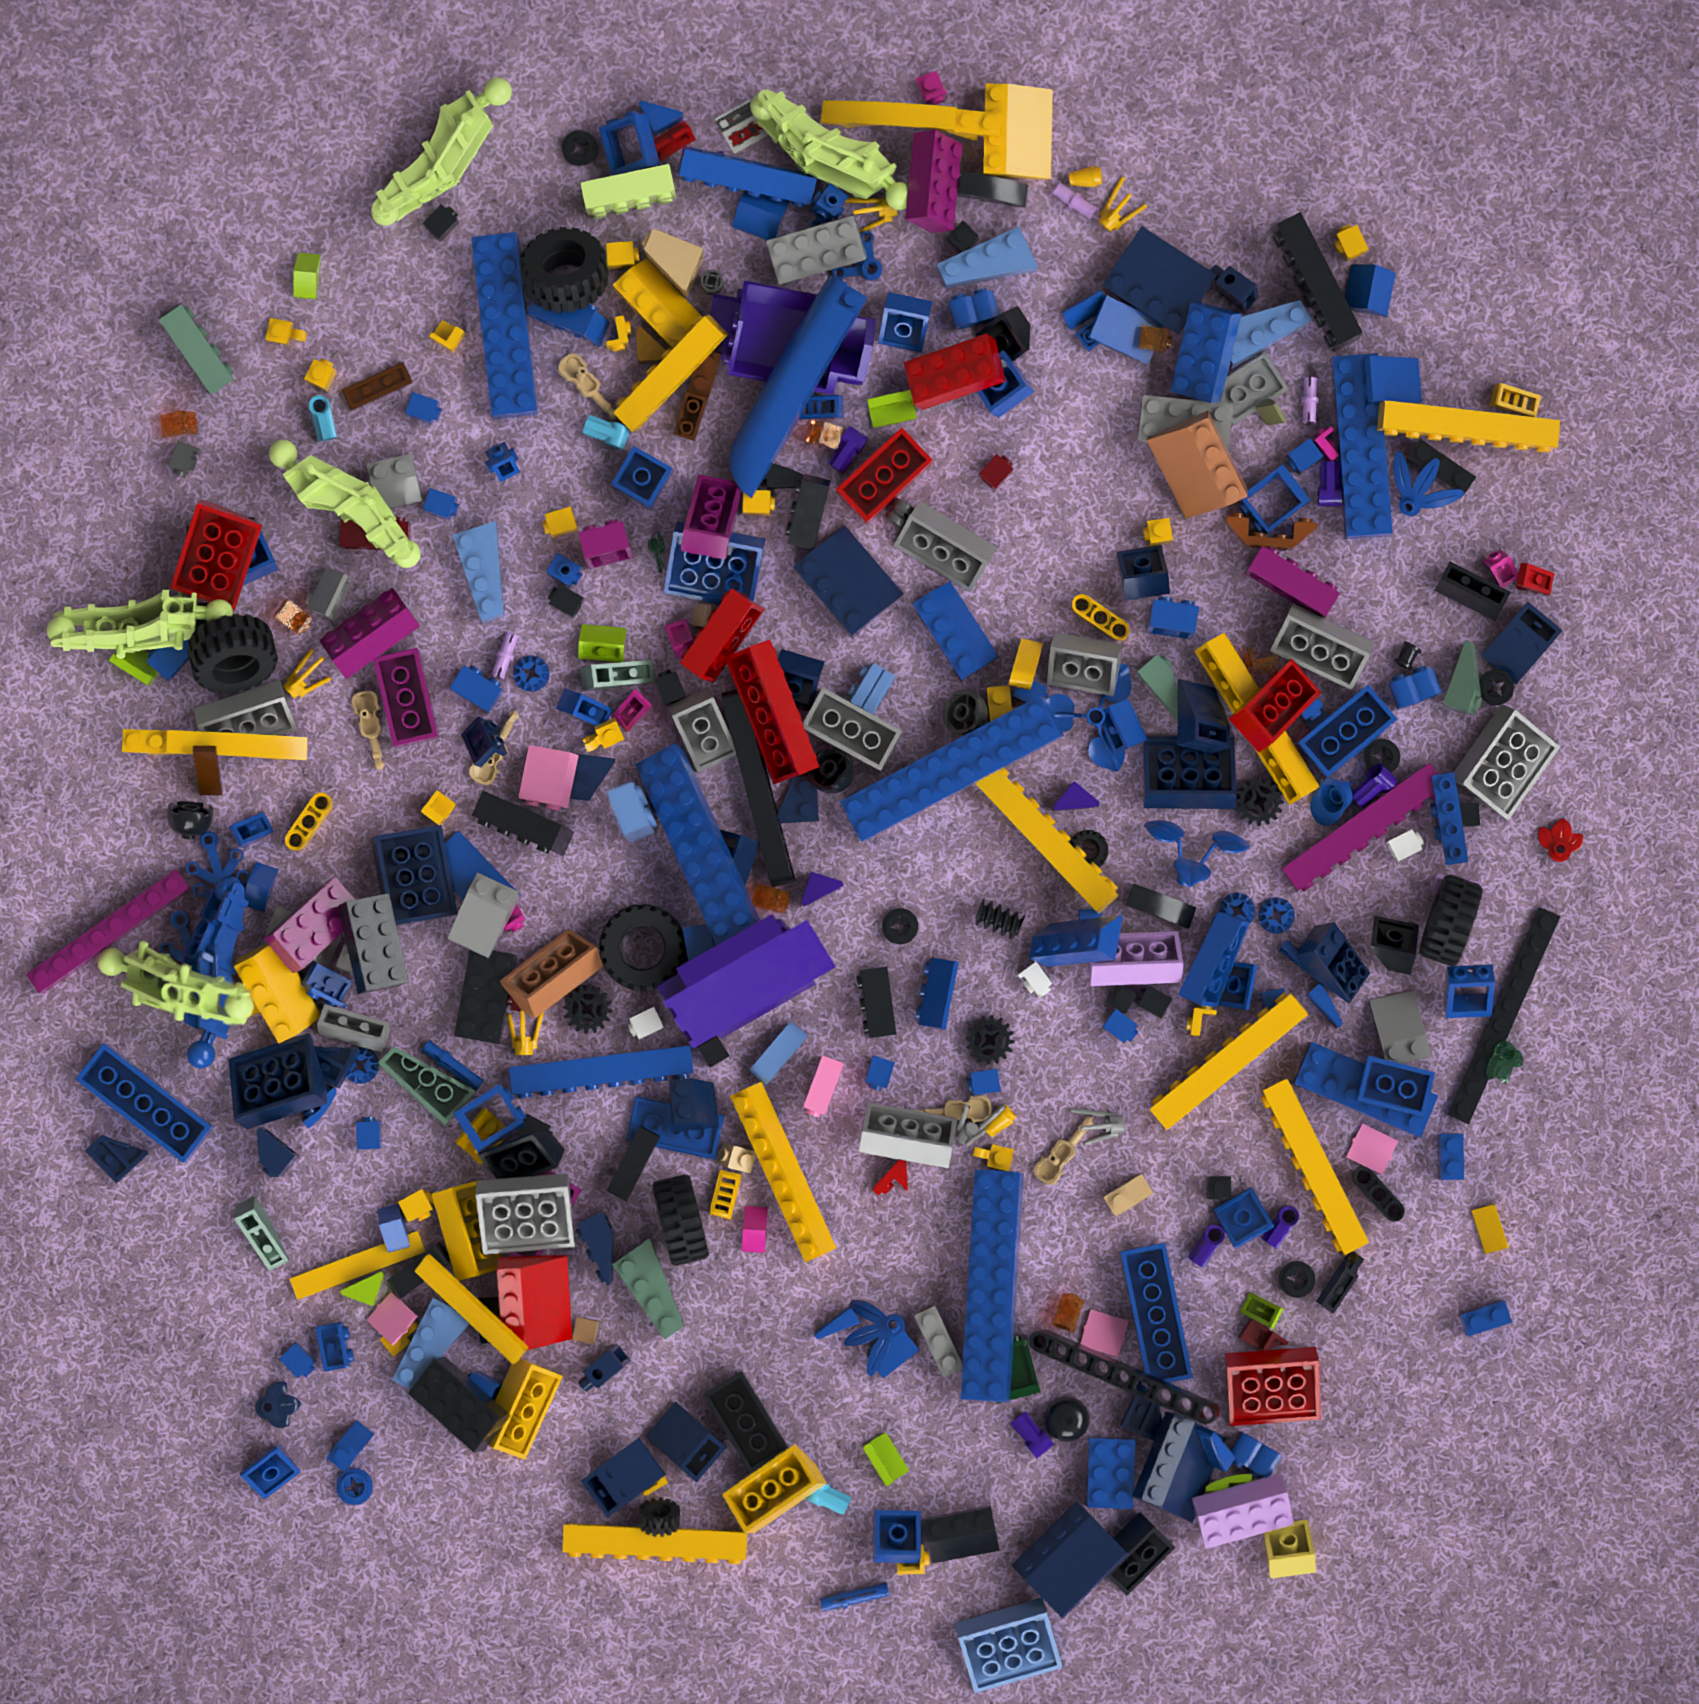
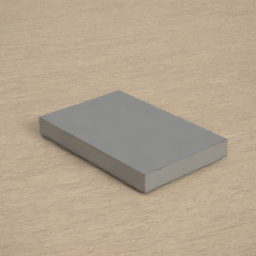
(1251, 386)

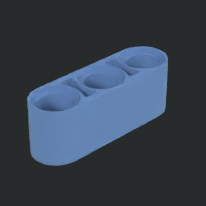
(778, 1053)

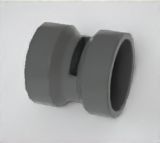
(709, 285)
(899, 513)

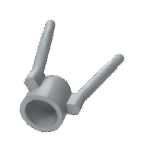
(1113, 1124)
(970, 1132)

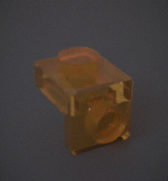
(1154, 339)
(178, 424)
(824, 434)
(293, 617)
(1266, 664)
(771, 898)
(1068, 1312)

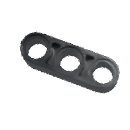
(1388, 1199)
(407, 1280)

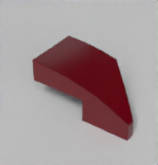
(1260, 1336)

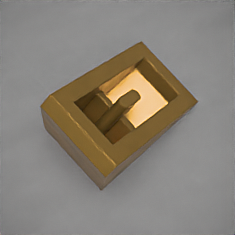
(648, 349)

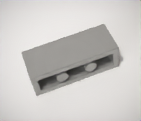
(354, 1028)
(939, 1341)

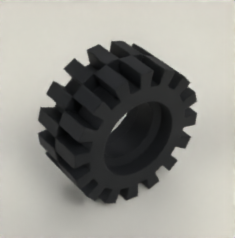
(1097, 839)
(659, 1517)

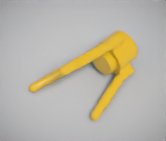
(882, 207)
(1110, 218)
(295, 683)
(523, 1044)

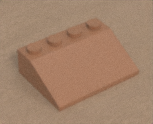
(1198, 466)

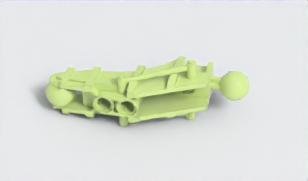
(454, 144)
(824, 153)
(333, 490)
(134, 627)
(155, 991)

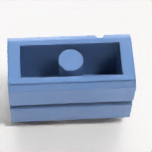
(872, 688)

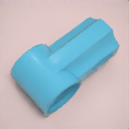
(323, 420)
(611, 433)
(830, 1498)

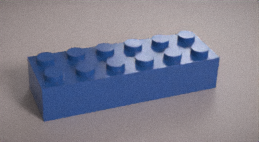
(1338, 1080)
(145, 1103)
(1156, 1312)

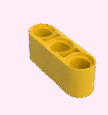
(1111, 619)
(1025, 664)
(307, 833)

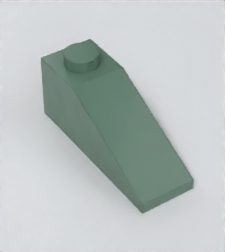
(616, 675)
(1161, 681)
(1464, 687)
(260, 1232)

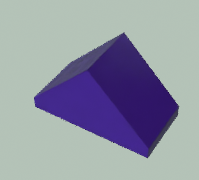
(1075, 798)
(819, 887)

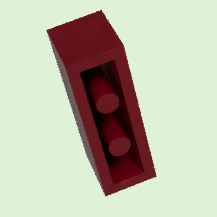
(353, 536)

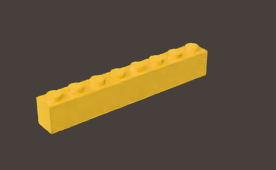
(1468, 425)
(1236, 687)
(1050, 842)
(1228, 1061)
(1315, 1167)
(783, 1172)
(630, 1540)

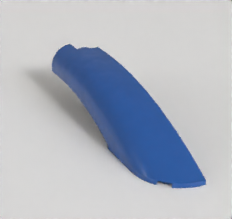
(793, 382)

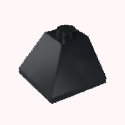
(1010, 332)
(1395, 943)

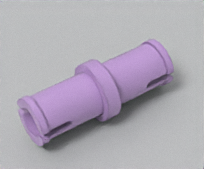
(1074, 201)
(1309, 400)
(504, 656)

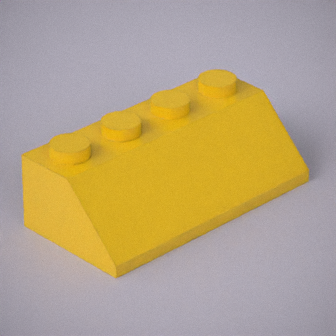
(656, 302)
(277, 993)
(461, 1231)
(526, 1397)
(773, 1489)

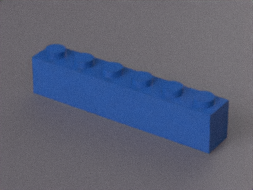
(746, 175)

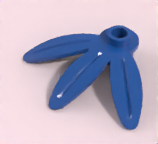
(1415, 494)
(871, 1332)

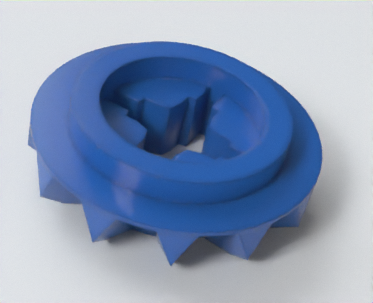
(541, 670)
(1236, 899)
(1266, 911)
(371, 1067)
(350, 1496)

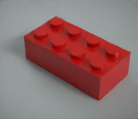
(954, 371)
(884, 476)
(721, 635)
(1275, 705)

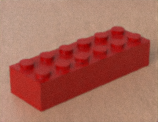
(772, 711)

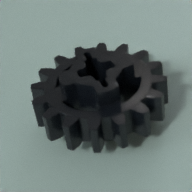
(1264, 815)
(579, 1016)
(983, 1031)

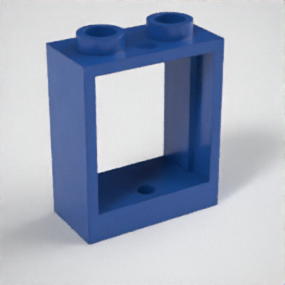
(612, 146)
(1293, 488)
(1469, 1004)
(500, 1135)

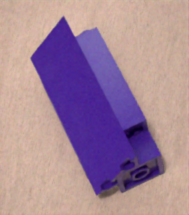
(764, 321)
(744, 978)

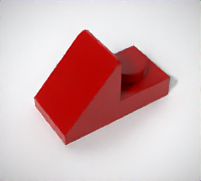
(1534, 579)
(897, 1172)

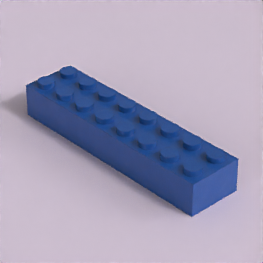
(504, 325)
(1360, 452)

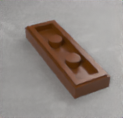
(377, 386)
(207, 770)

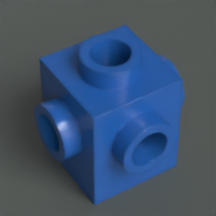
(828, 203)
(502, 461)

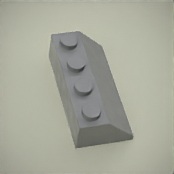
(945, 546)
(251, 712)

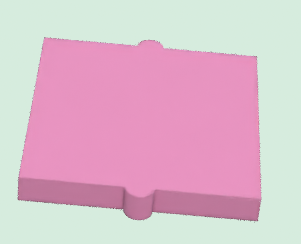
(1372, 1148)
(392, 1318)
(1104, 1333)

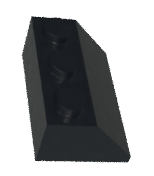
(523, 1156)
(961, 1534)
(1145, 1551)

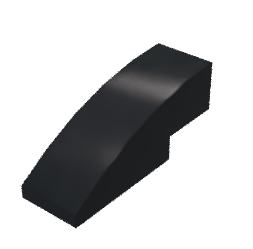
(993, 189)
(782, 477)
(1160, 906)
(633, 1163)

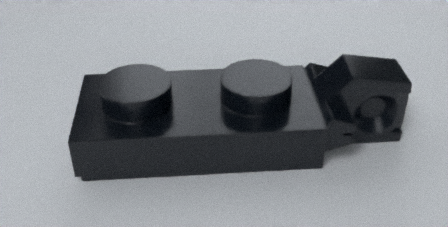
(1340, 1282)

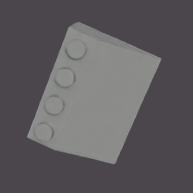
(1505, 761)
(525, 1213)

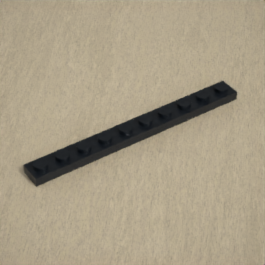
(1504, 1013)

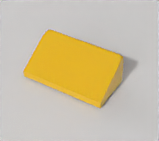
(1489, 1228)

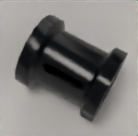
(1407, 655)

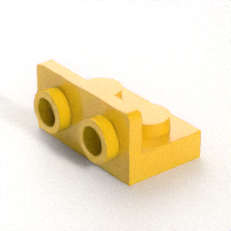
(485, 1125)

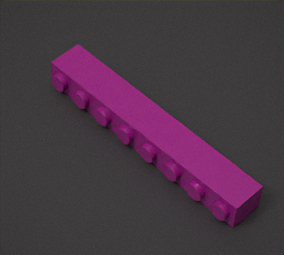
(1358, 830)
(109, 931)

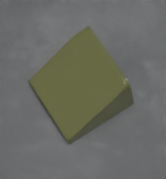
(1270, 412)

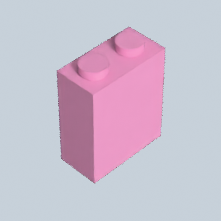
(548, 777)
(823, 1086)

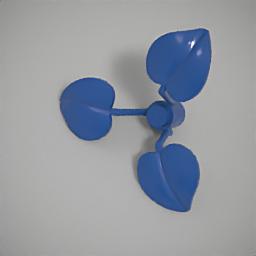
(1099, 747)
(1188, 870)

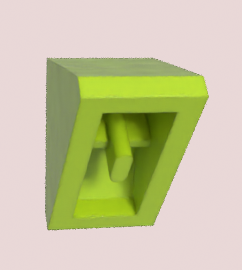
(306, 275)
(365, 1290)
(1261, 1310)

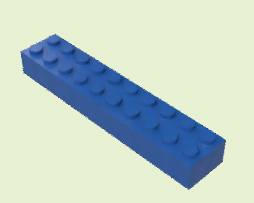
(952, 768)
(697, 843)
(992, 1286)

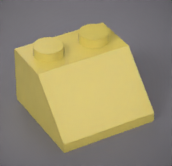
(1290, 1550)

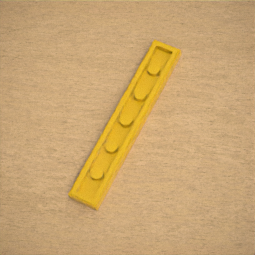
(353, 1267)
(471, 1309)

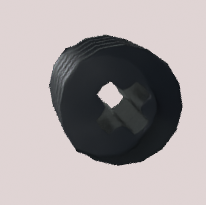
(999, 919)

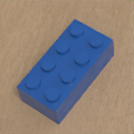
(1205, 352)
(1347, 732)

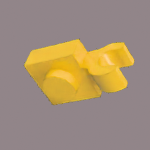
(281, 332)
(606, 733)
(997, 1156)
(402, 1343)

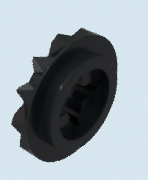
(583, 138)
(1495, 697)
(1390, 750)
(892, 919)
(1305, 1272)

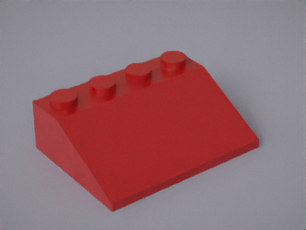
(216, 554)
(535, 1298)
(1273, 1386)

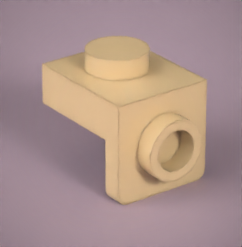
(736, 1158)

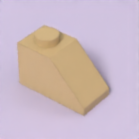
(1128, 1195)

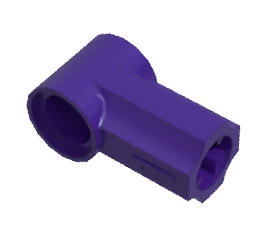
(850, 445)
(1329, 490)
(1378, 780)
(1277, 1234)
(1206, 1247)
(1034, 1438)

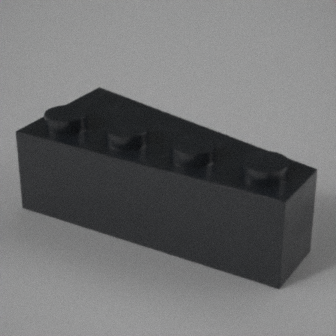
(522, 823)

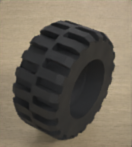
(560, 249)
(232, 653)
(1450, 920)
(620, 925)
(680, 1220)

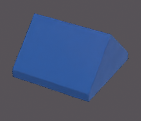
(760, 215)
(1369, 289)
(1239, 987)
(270, 1471)

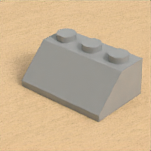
(1084, 664)

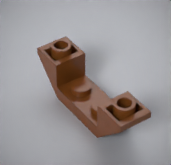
(1240, 525)

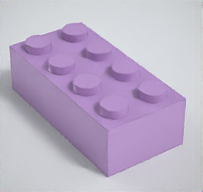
(1141, 960)
(1243, 1511)

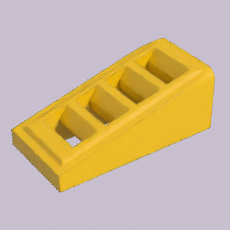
(1496, 402)
(721, 1213)

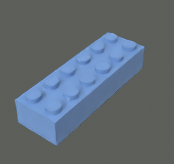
(632, 811)

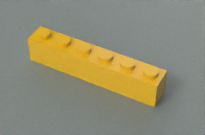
(670, 373)

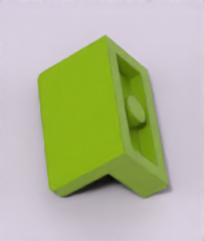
(891, 409)
(602, 643)
(136, 665)
(885, 1458)

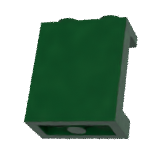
(1023, 1374)

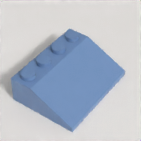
(1008, 1645)

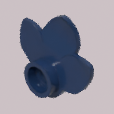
(280, 1403)

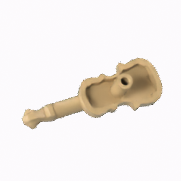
(574, 370)
(366, 706)
(487, 773)
(979, 1109)
(1050, 1168)

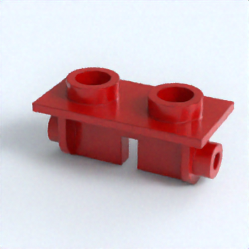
(673, 140)

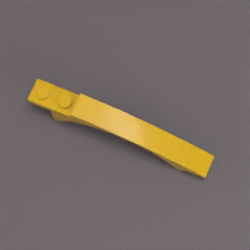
(932, 117)
(227, 744)

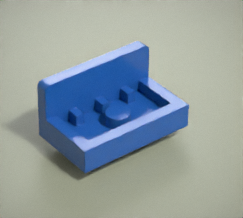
(326, 984)
(334, 1346)

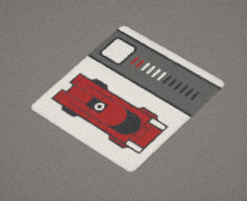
(740, 127)

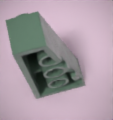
(196, 349)
(427, 1085)
(649, 1285)

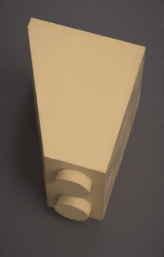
(674, 259)

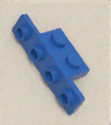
(1448, 819)

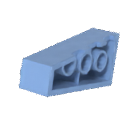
(990, 260)
(1266, 328)
(481, 563)
(433, 1338)

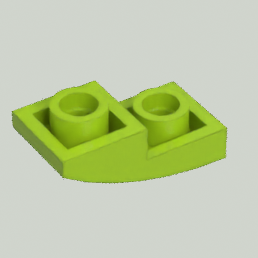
(1228, 1482)

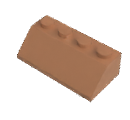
(552, 973)

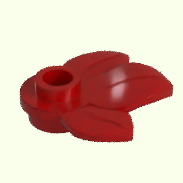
(1560, 836)

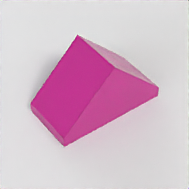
(632, 710)
(754, 1229)

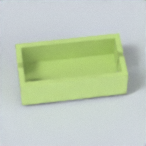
(628, 191)

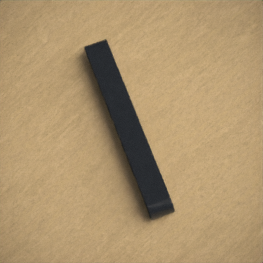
(758, 792)
(1135, 1376)

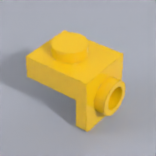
(623, 330)
(1194, 1022)
(914, 1568)

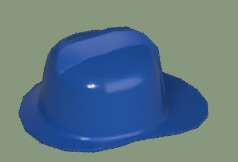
(1330, 801)

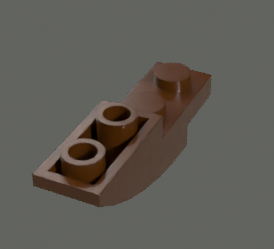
(697, 397)

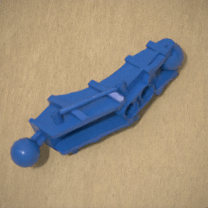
(211, 955)

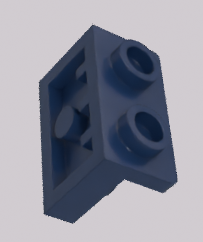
(483, 741)

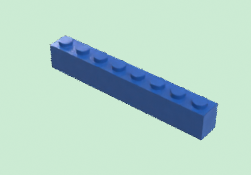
(601, 1070)

